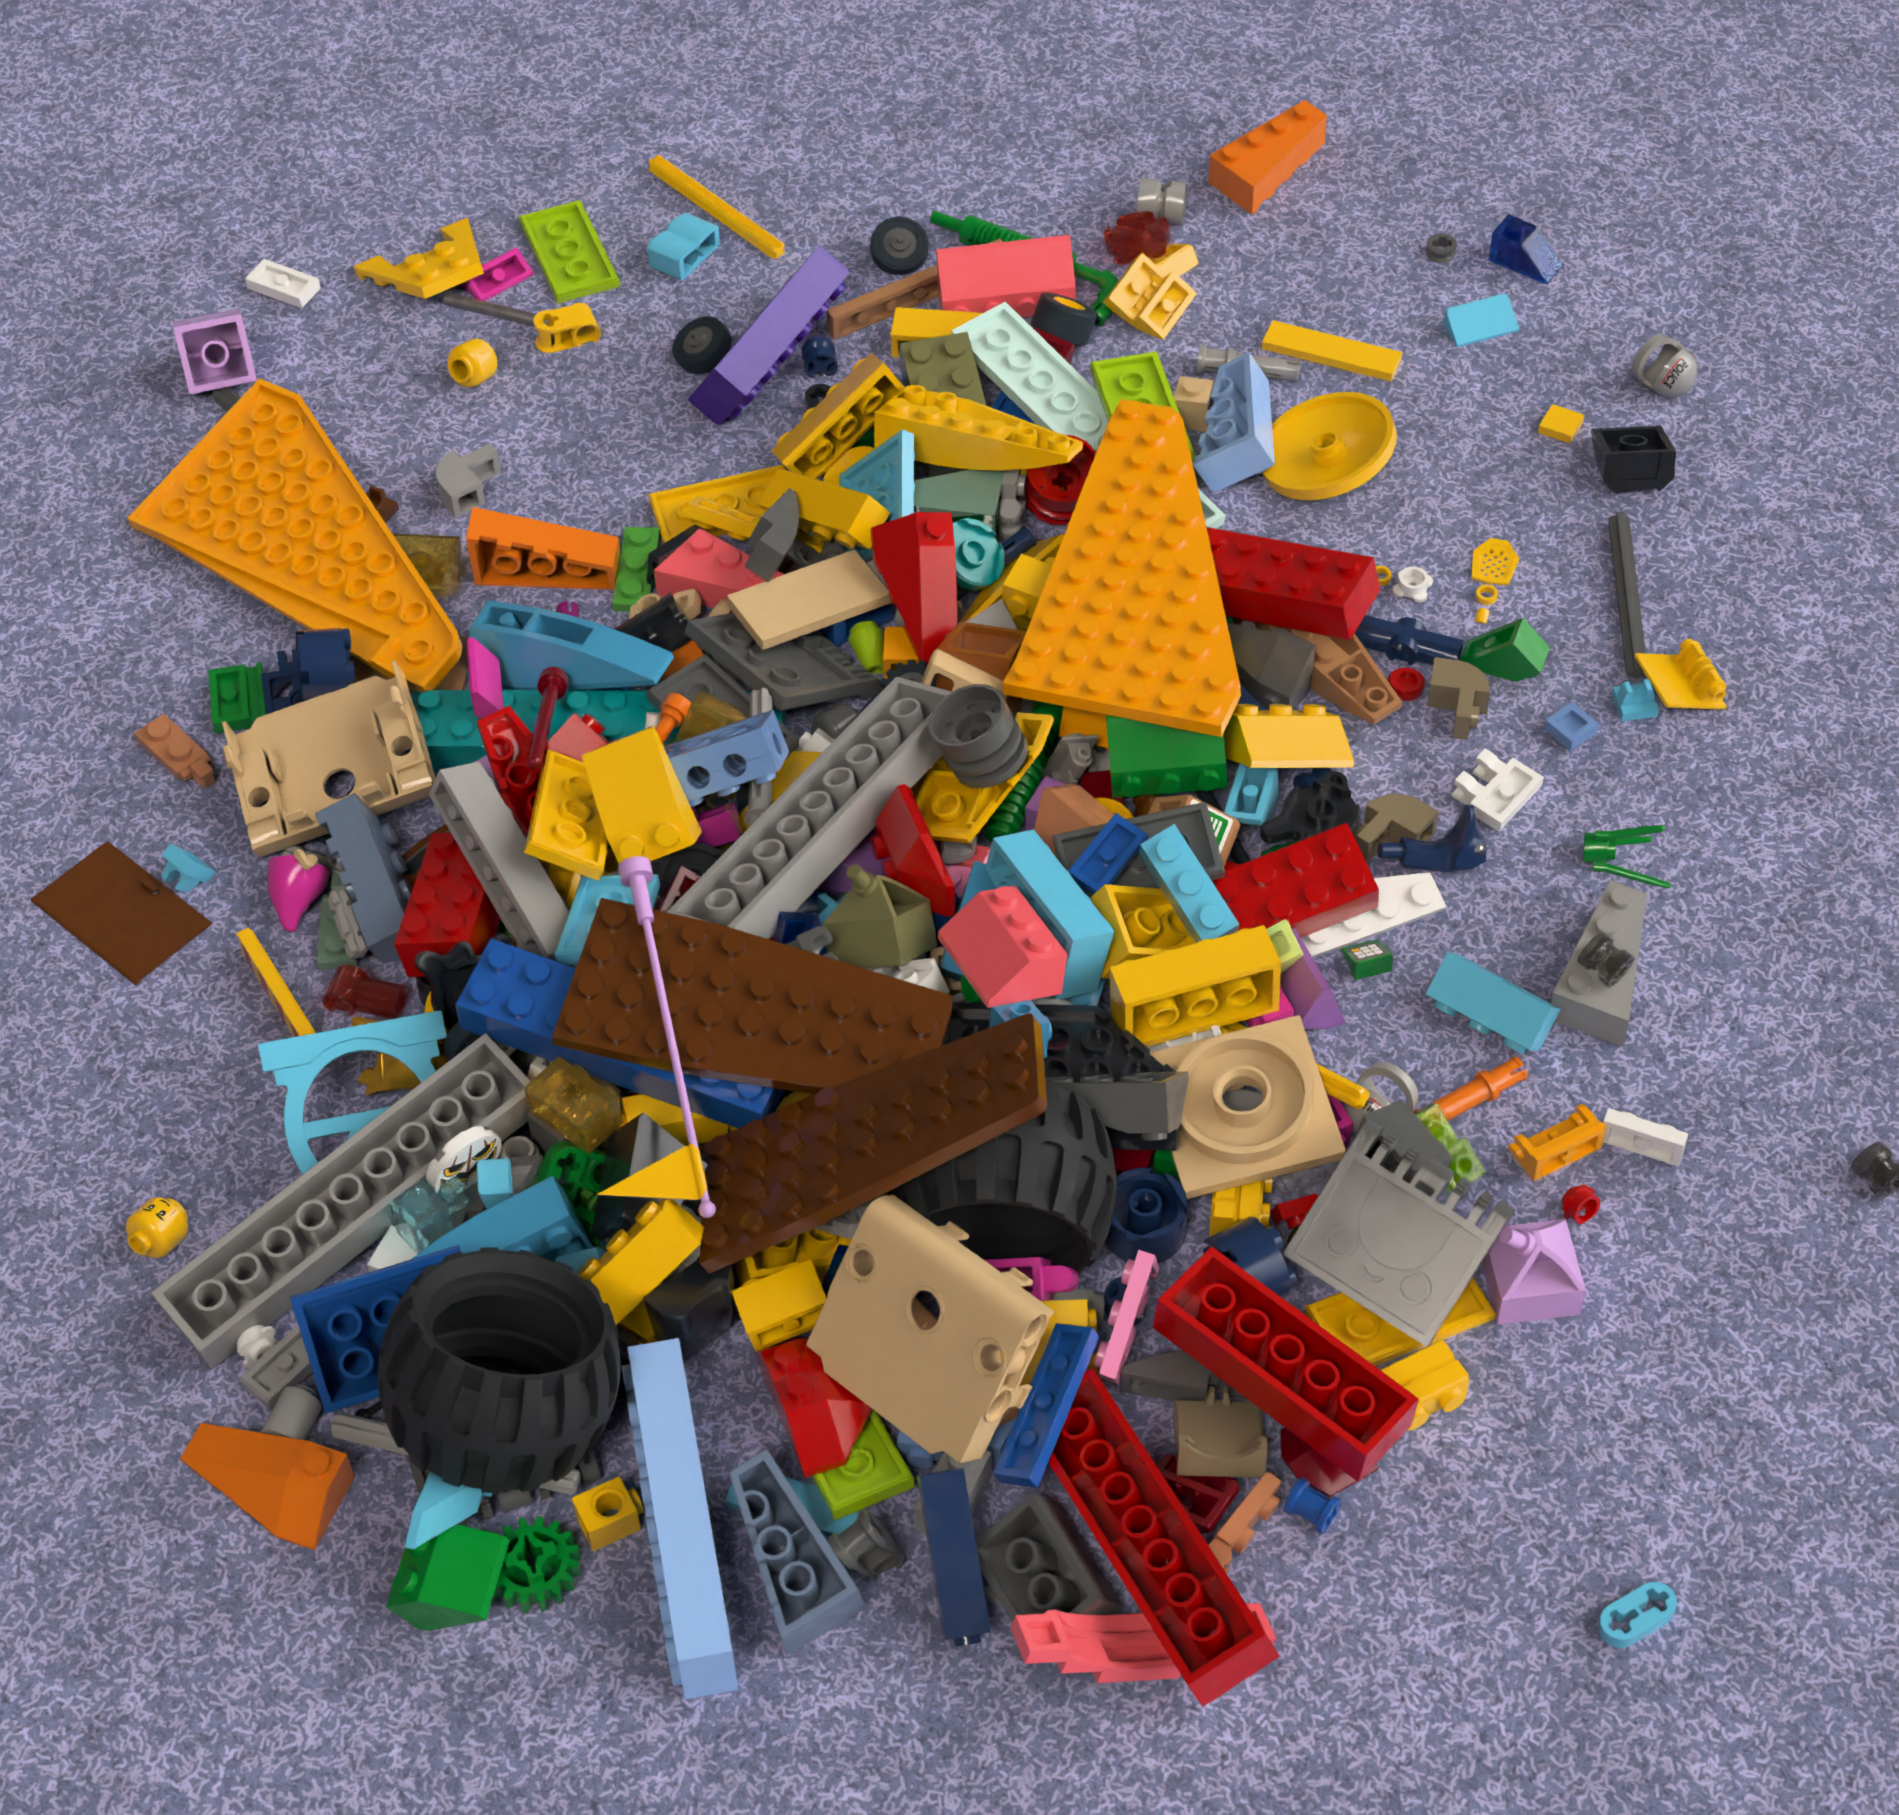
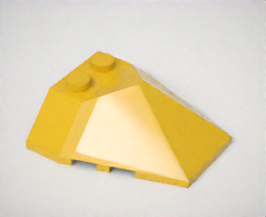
(960, 812)

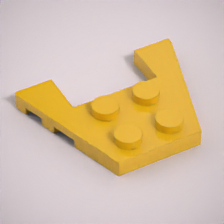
(433, 271)

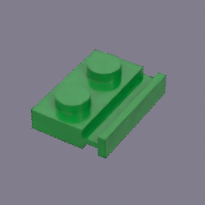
(236, 696)

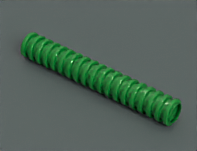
(1011, 812)

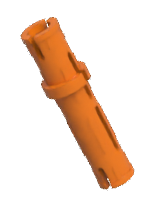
(1483, 1087)

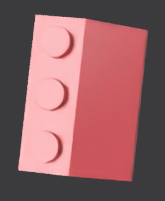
(1004, 948)

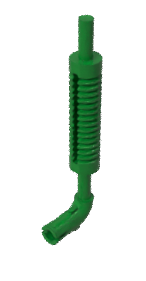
(979, 231)

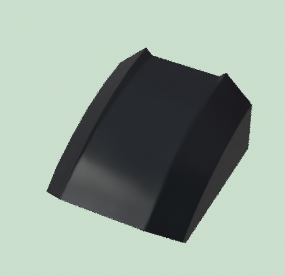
(1634, 457)
(692, 1307)

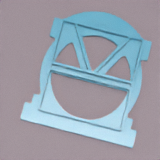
(301, 1058)

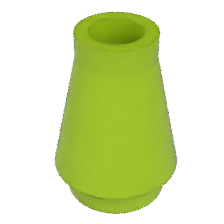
(868, 645)

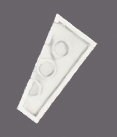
(1400, 902)

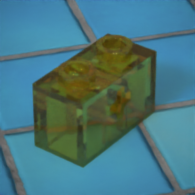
(574, 1104)

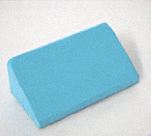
(1480, 320)

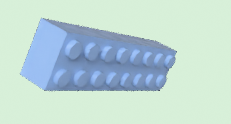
(678, 1521)

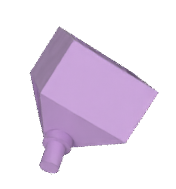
(214, 351)
(1533, 1273)

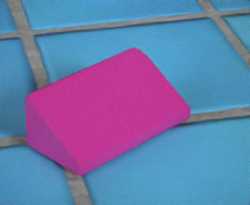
(499, 275)
(484, 679)

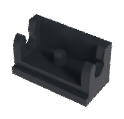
(659, 624)

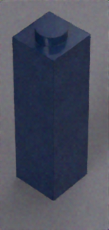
(953, 1556)

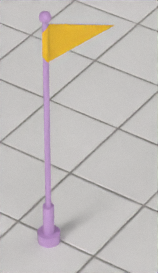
(681, 1172)

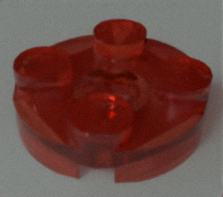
(1136, 235)

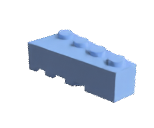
(1238, 426)

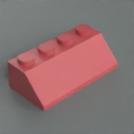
(1008, 272)

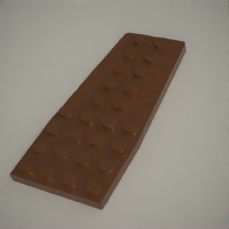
(740, 1005)
(867, 1138)

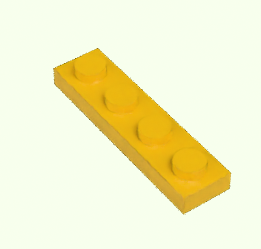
(737, 523)

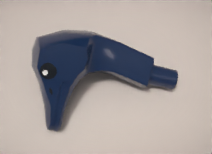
(1457, 851)

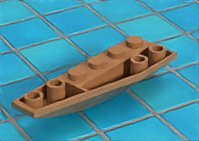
(1346, 675)

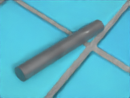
(489, 309)

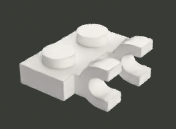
(1504, 795)

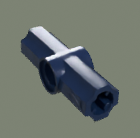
(1407, 640)

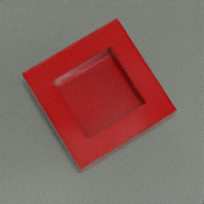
(1293, 1211)

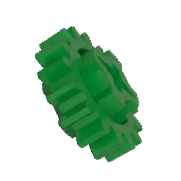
(554, 1555)

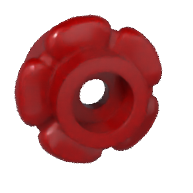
(1578, 1199)

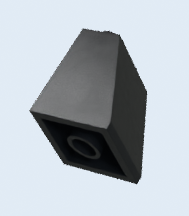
(626, 1153)

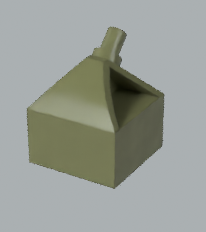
(880, 922)

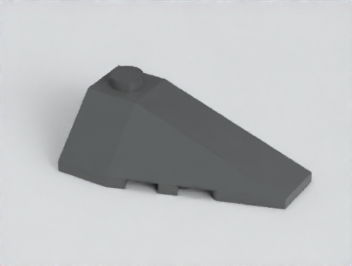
(1272, 664)

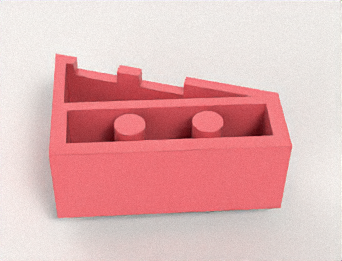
(706, 566)

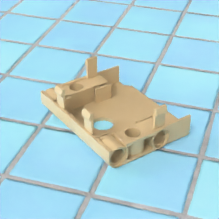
(301, 746)
(936, 1382)

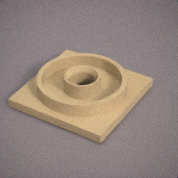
(1280, 1136)

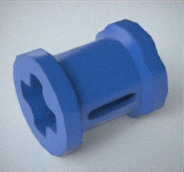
(1312, 1505)

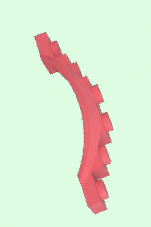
(1107, 1645)

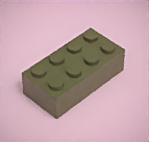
(942, 366)

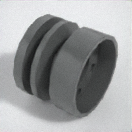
(978, 736)

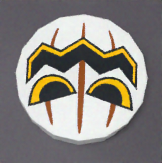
(462, 1157)

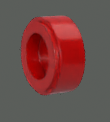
(1407, 683)

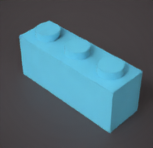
(1187, 886)
(1492, 1003)

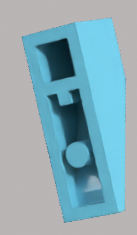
(441, 1508)

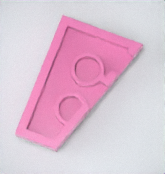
(1114, 1354)

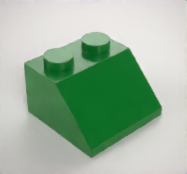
(448, 1578)

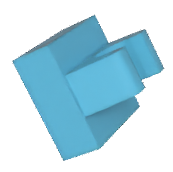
(1635, 700)
(186, 865)

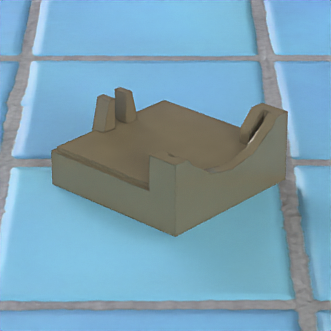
(1219, 1437)

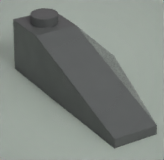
(1137, 1104)

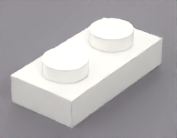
(282, 283)
(1644, 1137)

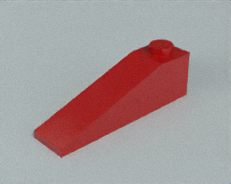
(920, 572)
(507, 748)

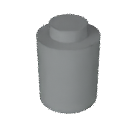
(293, 1413)

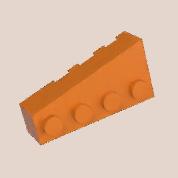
(1267, 156)
(539, 553)

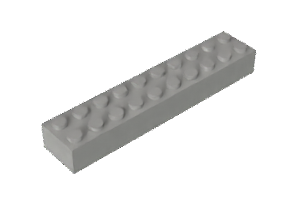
(819, 814)
(338, 1203)

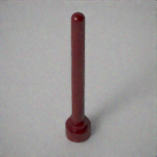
(552, 686)

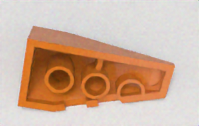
(274, 1478)

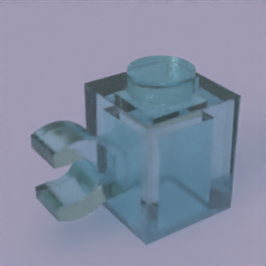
(424, 1215)

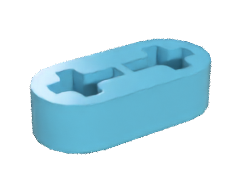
(1642, 1623)

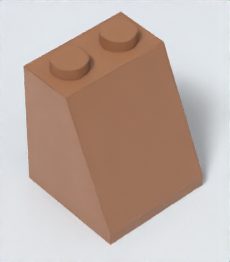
(1066, 810)

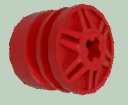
(1044, 485)

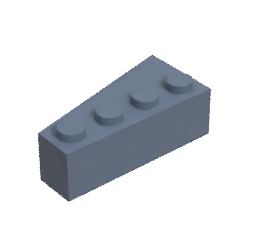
(370, 871)
(798, 1566)

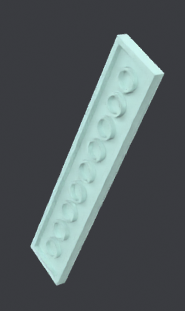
(1044, 382)

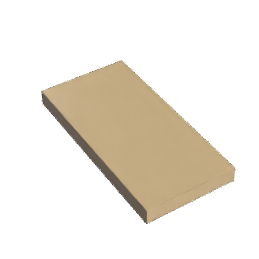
(808, 599)

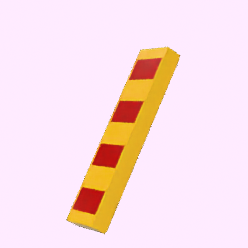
(273, 984)

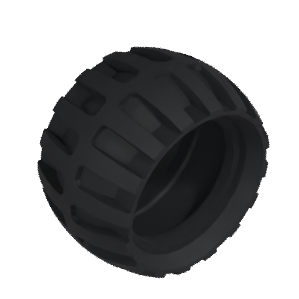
(1030, 1190)
(489, 1424)

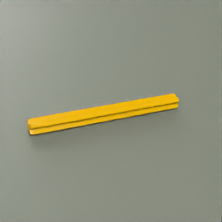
(716, 207)

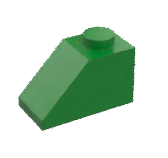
(1508, 651)

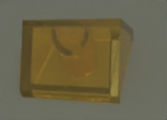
(435, 560)

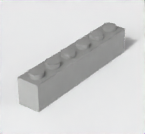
(496, 854)

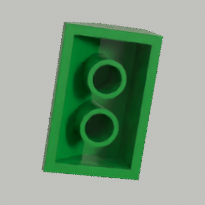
(1162, 759)

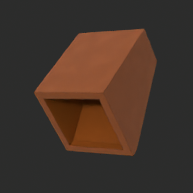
(986, 648)

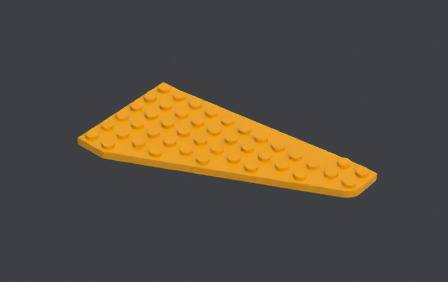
(291, 526)
(1134, 591)

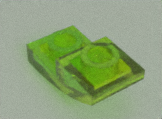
(1464, 1159)

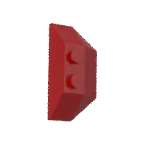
(910, 851)
(814, 1408)

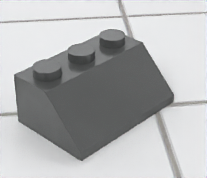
(1042, 1564)

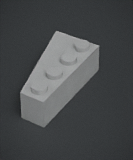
(1581, 996)

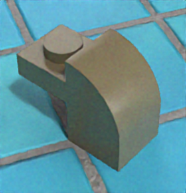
(1459, 688)
(1392, 818)

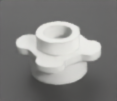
(1414, 576)
(255, 1343)

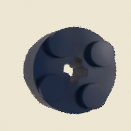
(323, 661)
(1147, 1215)
(1256, 1252)

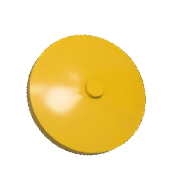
(1330, 445)

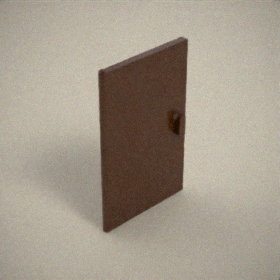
(113, 912)

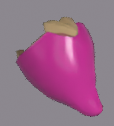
(294, 885)

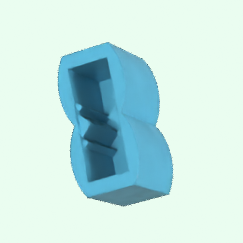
(683, 245)

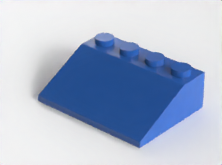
(346, 1328)

